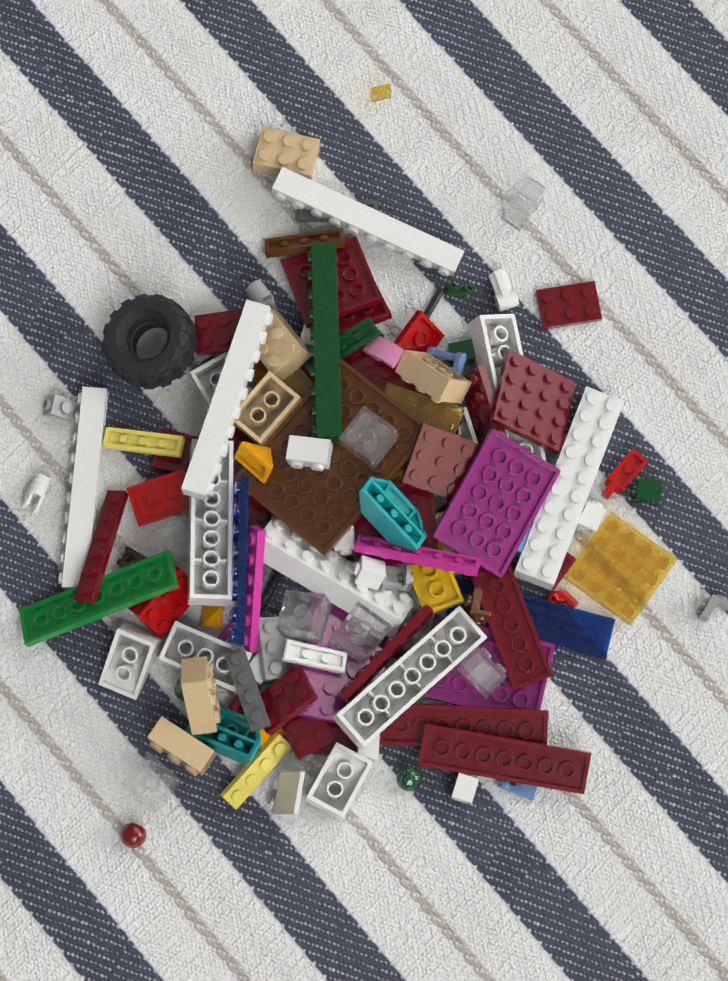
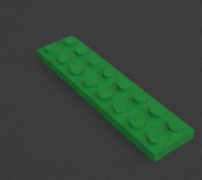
(117, 592)

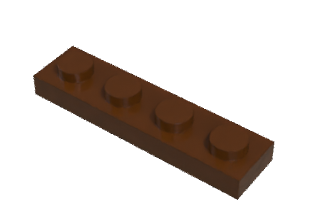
(302, 242)

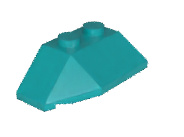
(391, 513)
(232, 737)

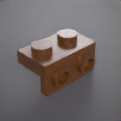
(472, 607)

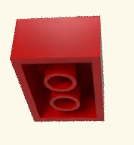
(163, 610)

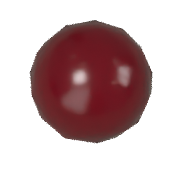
(133, 835)

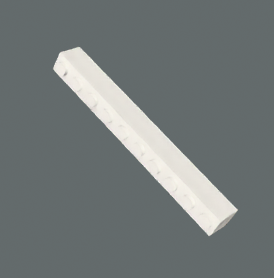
(367, 221)
(226, 400)
(84, 482)

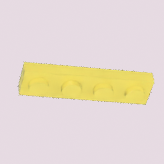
(143, 442)
(256, 770)

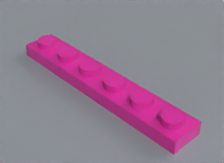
(423, 556)
(254, 575)

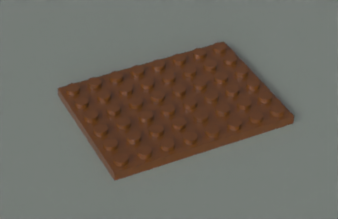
(327, 502)

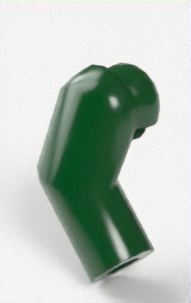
(459, 292)

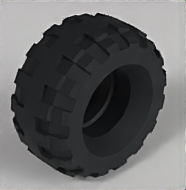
(131, 323)

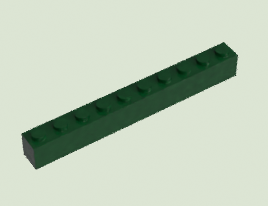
(326, 342)

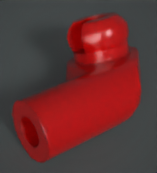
(561, 597)

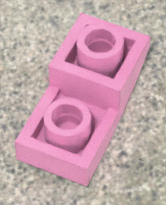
(384, 350)

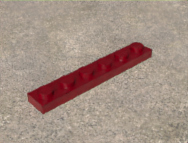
(101, 546)
(392, 646)

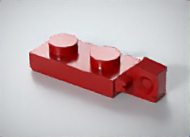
(624, 473)

